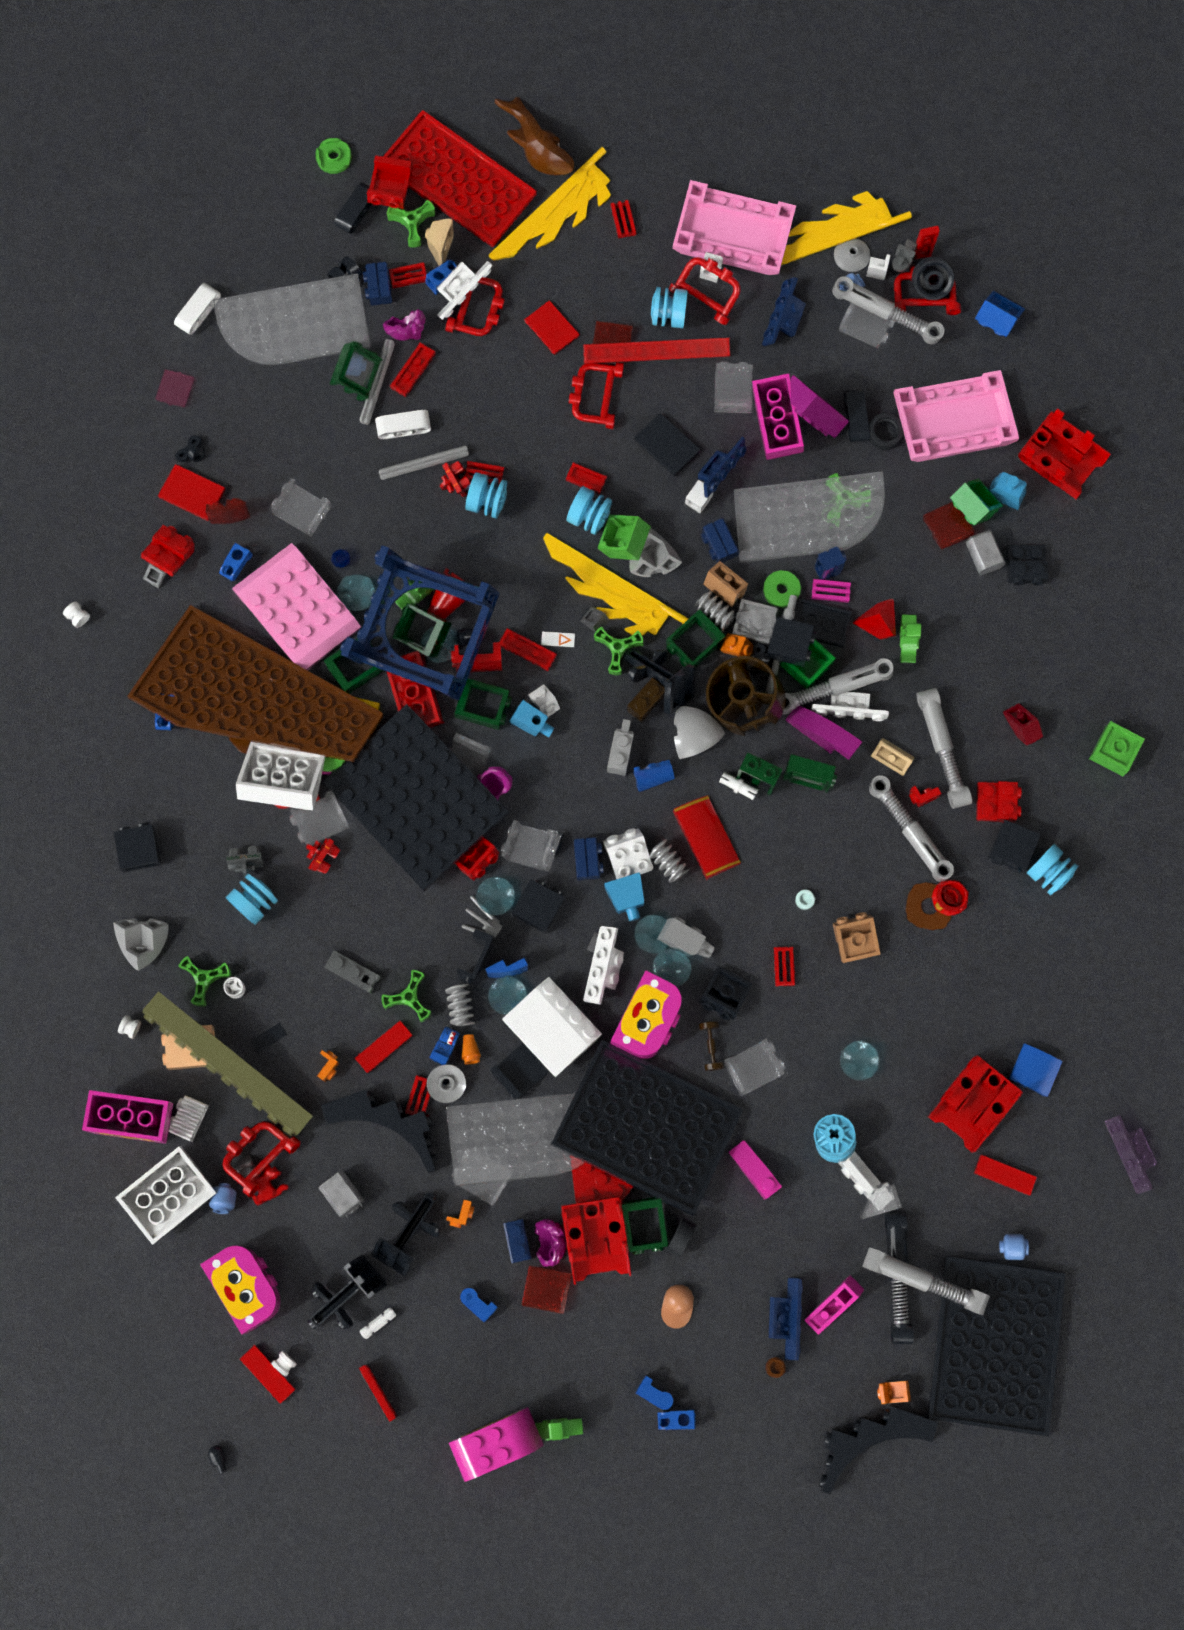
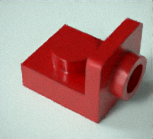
(927, 795)

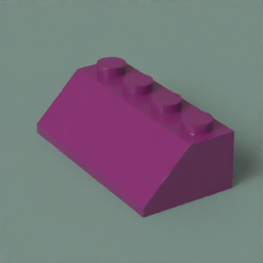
(816, 409)

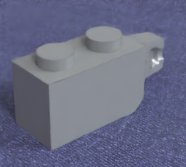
(620, 749)
(684, 938)

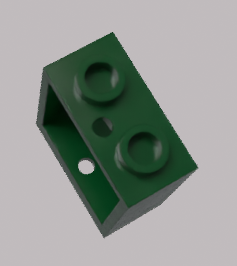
(710, 629)
(437, 636)
(340, 679)
(477, 719)
(640, 1204)

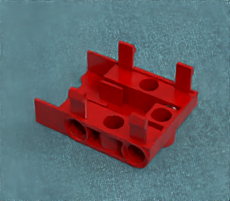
(1068, 459)
(970, 1110)
(597, 1246)

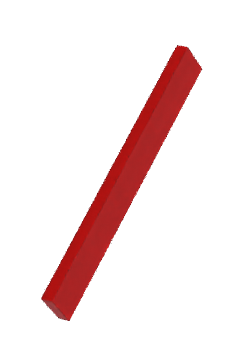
(656, 350)

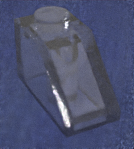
(758, 622)
(881, 1201)

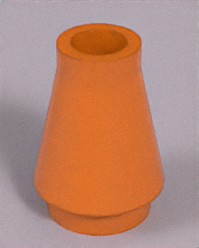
(470, 1050)

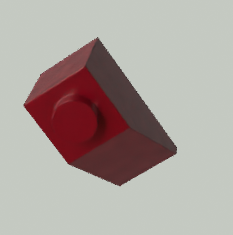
(1023, 724)

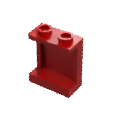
(389, 182)
(483, 662)

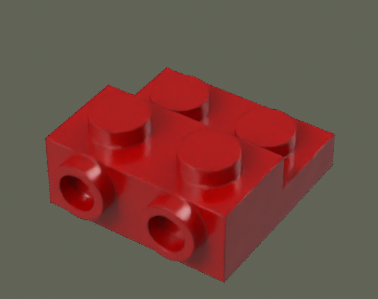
(168, 550)
(998, 801)
(477, 859)

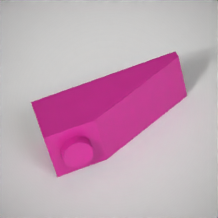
(755, 1170)
(834, 1304)

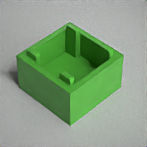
(624, 537)
(1116, 748)

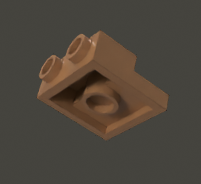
(856, 937)

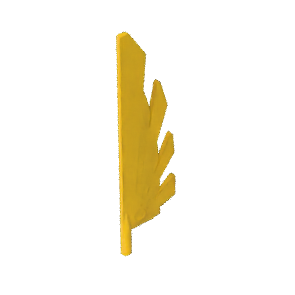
(552, 213)
(846, 226)
(618, 593)

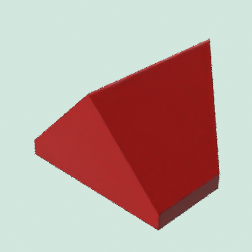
(879, 620)

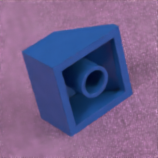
(999, 314)

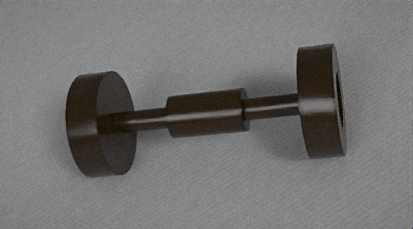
(711, 1046)

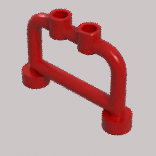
(725, 274)
(951, 303)
(492, 318)
(578, 383)
(249, 1134)

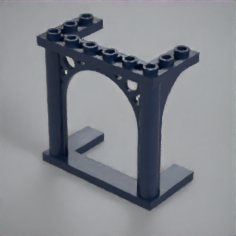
(395, 566)

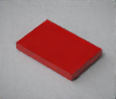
(190, 491)

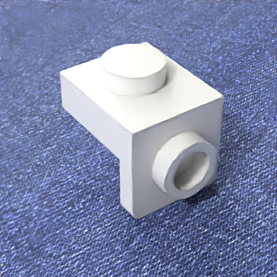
(544, 700)

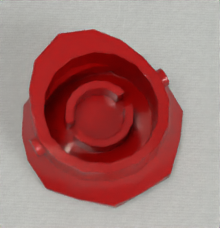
(950, 897)

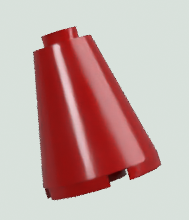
(443, 603)

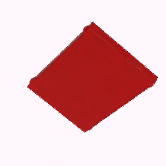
(551, 327)

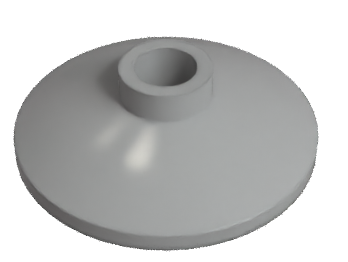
(852, 262)
(446, 1092)

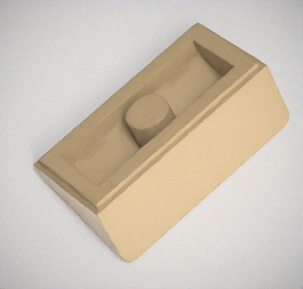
(892, 756)

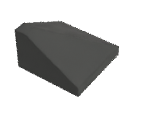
(154, 575)

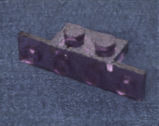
(1133, 1152)

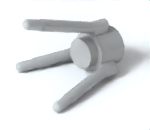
(491, 926)

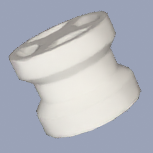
(129, 1026)
(284, 1363)

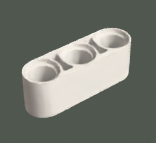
(197, 309)
(403, 424)

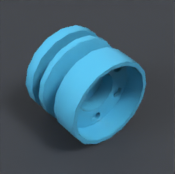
(669, 307)
(486, 495)
(589, 510)
(1052, 869)
(251, 899)
(835, 1149)

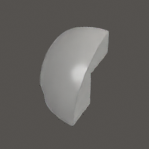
(655, 557)
(695, 731)
(141, 940)

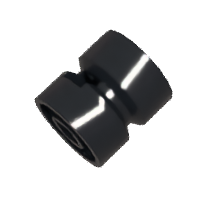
(346, 267)

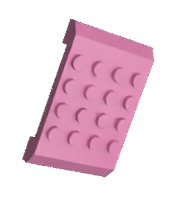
(736, 227)
(956, 417)
(297, 607)

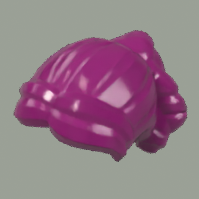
(407, 328)
(496, 781)
(552, 1242)

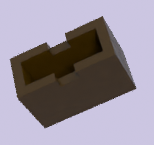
(646, 700)

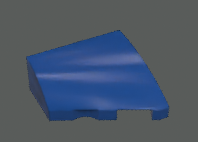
(653, 775)

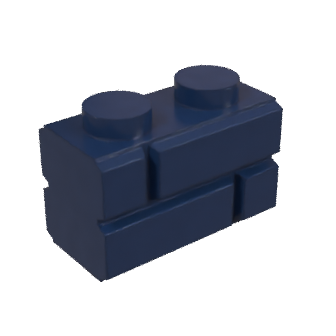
(378, 283)
(720, 541)
(830, 563)
(587, 858)
(517, 1241)

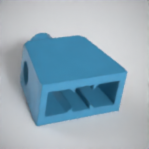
(1008, 489)
(523, 719)
(626, 895)

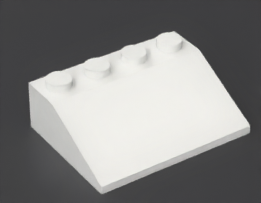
(280, 776)
(552, 1026)
(166, 1195)

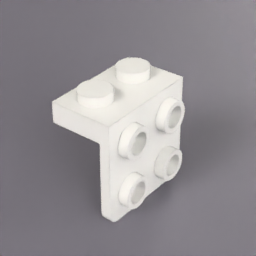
(628, 853)

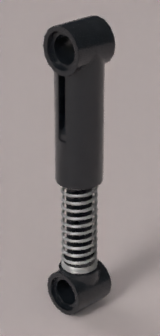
(897, 1247)

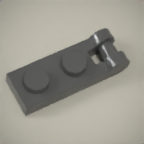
(351, 971)

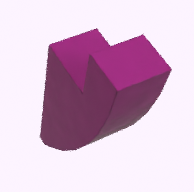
(824, 732)

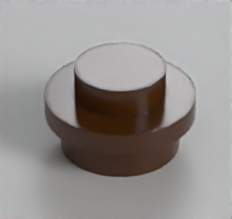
(775, 1367)

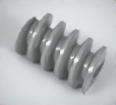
(715, 610)
(668, 861)
(459, 1005)

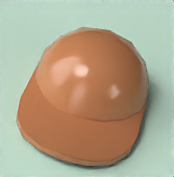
(677, 1306)

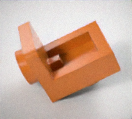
(737, 645)
(328, 1070)
(466, 1212)
(894, 1392)

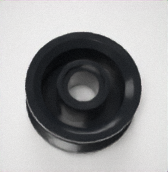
(928, 267)

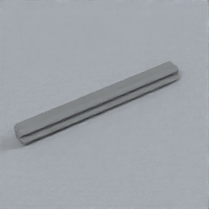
(376, 386)
(423, 462)

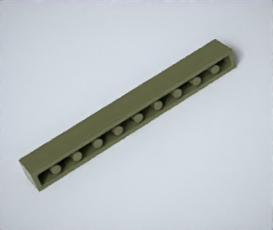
(227, 1064)

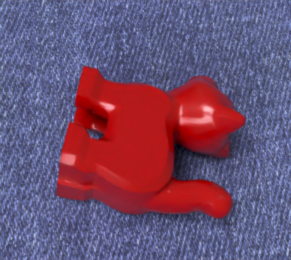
(266, 1189)

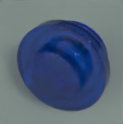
(340, 558)

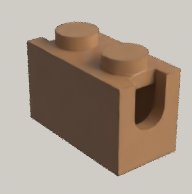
(725, 583)

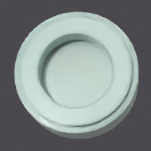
(805, 899)

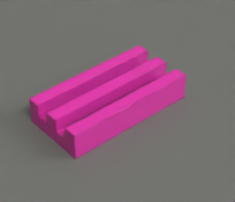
(846, 598)

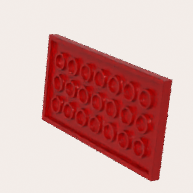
(461, 179)

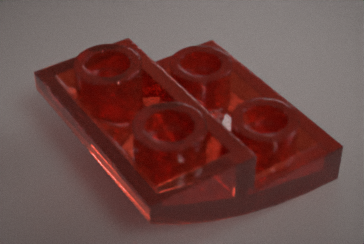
(612, 333)
(232, 512)
(948, 525)
(546, 1289)

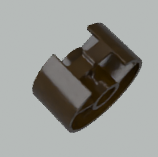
(736, 671)

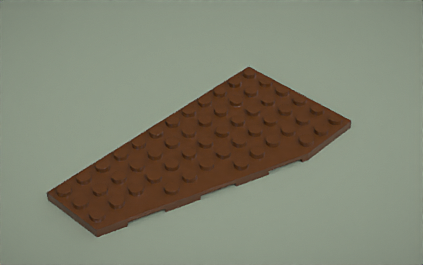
(249, 693)

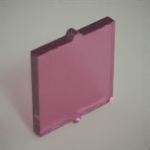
(174, 388)

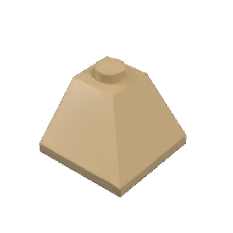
(439, 239)

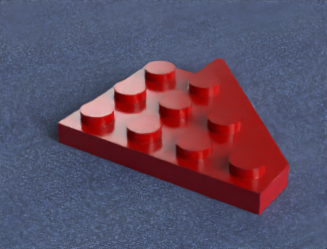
(596, 1184)

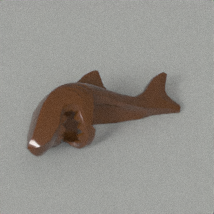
(539, 145)

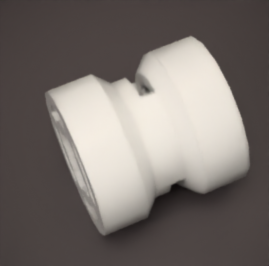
(76, 614)
(234, 984)

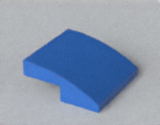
(500, 970)
(1035, 1070)

